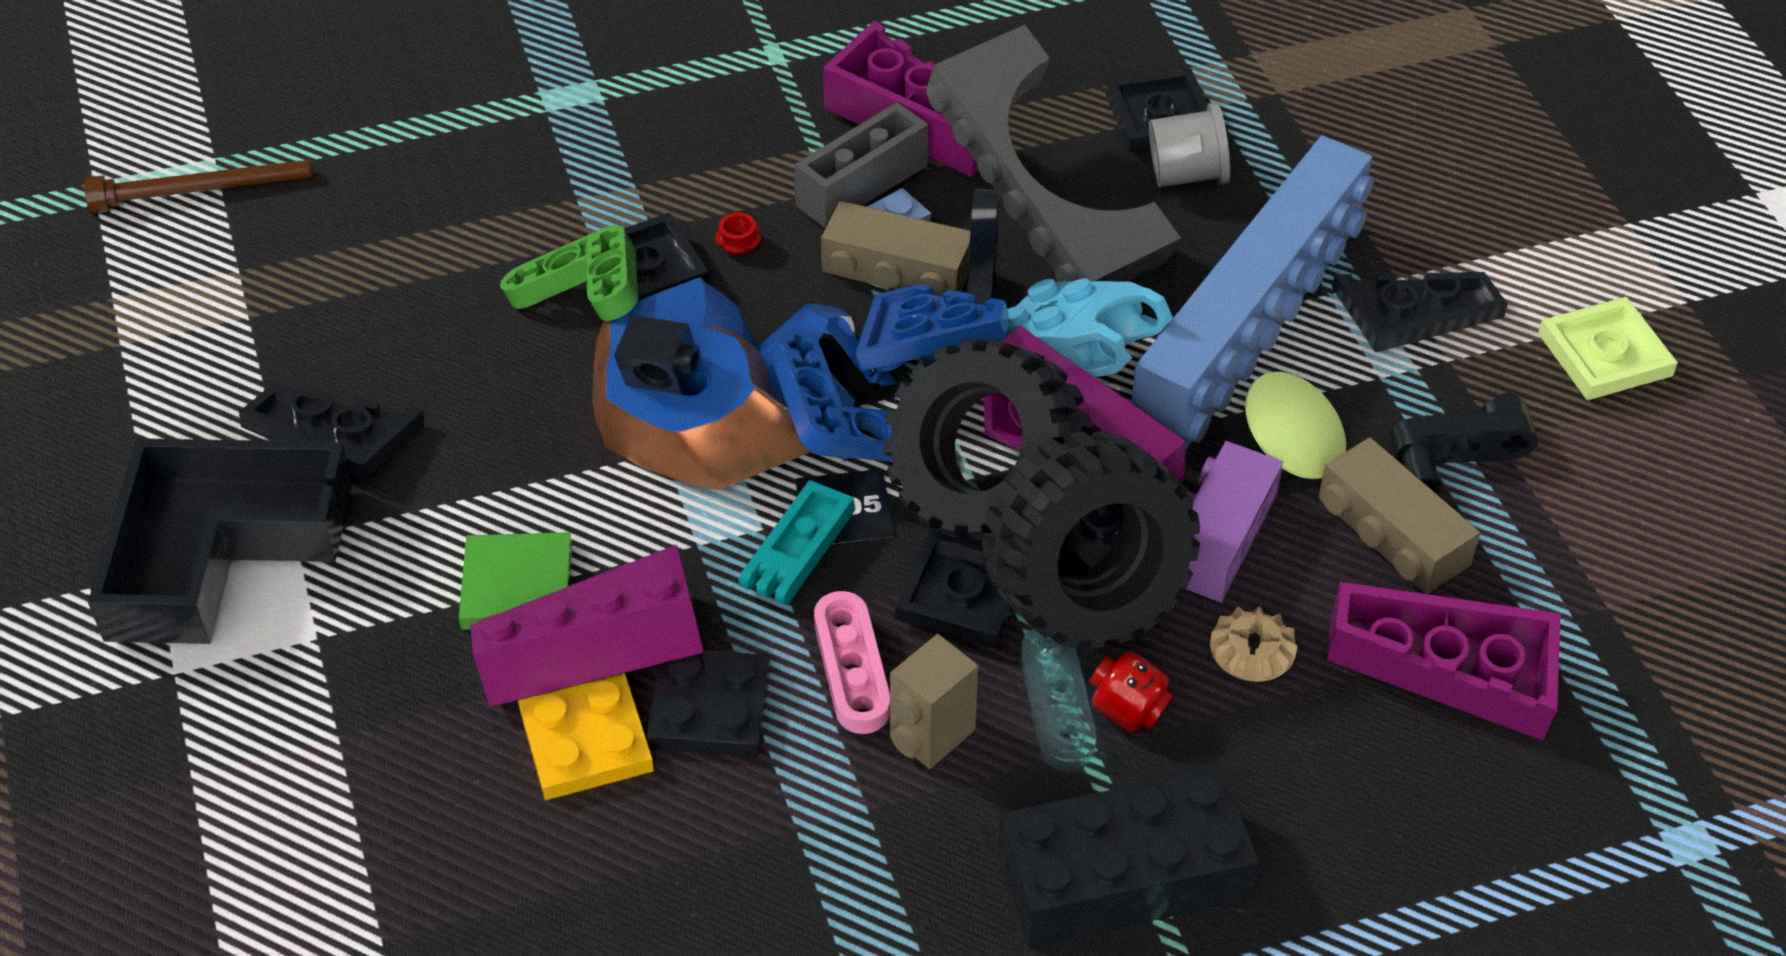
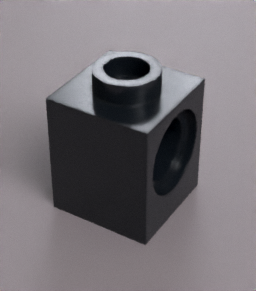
(657, 354)

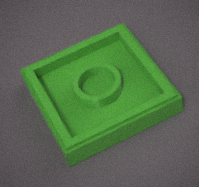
(511, 571)

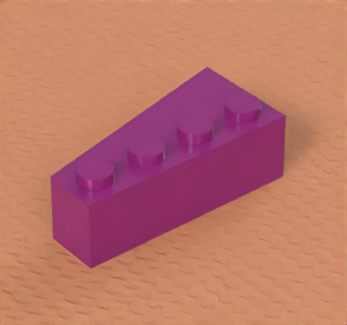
(877, 74)
(1107, 411)
(588, 630)
(1453, 651)

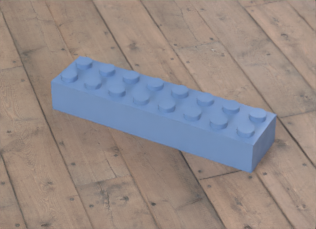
(1254, 290)

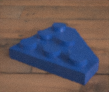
(917, 322)

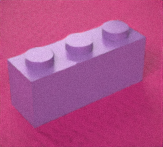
(1231, 508)

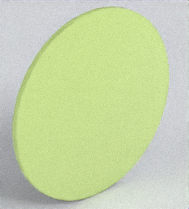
(1294, 423)

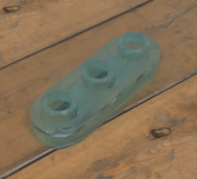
(1058, 712)

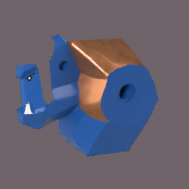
(731, 411)

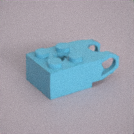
(1090, 320)

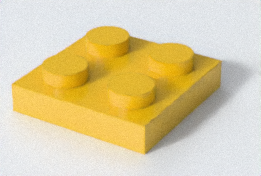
(585, 736)

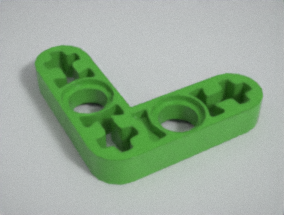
(601, 258)

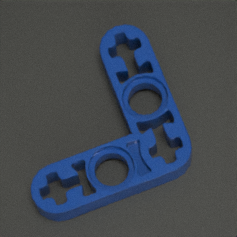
(823, 422)

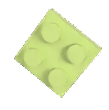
(1607, 348)

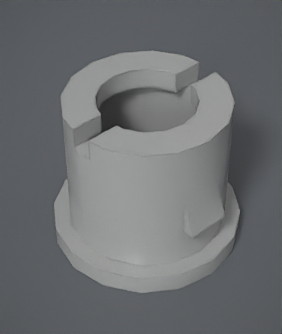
(1190, 148)

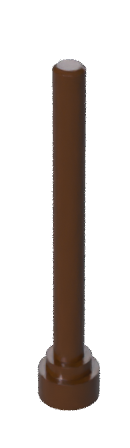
(105, 193)

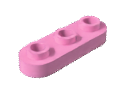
(848, 646)

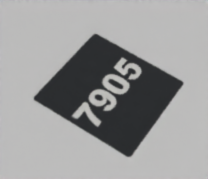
(872, 508)

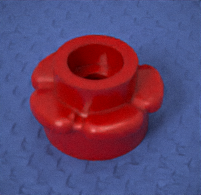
(738, 233)

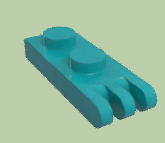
(798, 542)

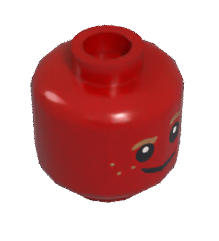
(1130, 691)

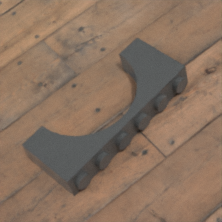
(1076, 241)

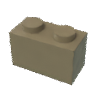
(933, 701)

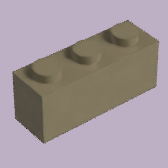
(894, 249)
(1398, 515)

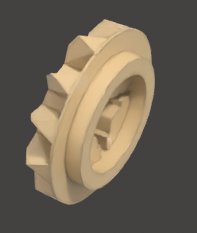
(1231, 647)

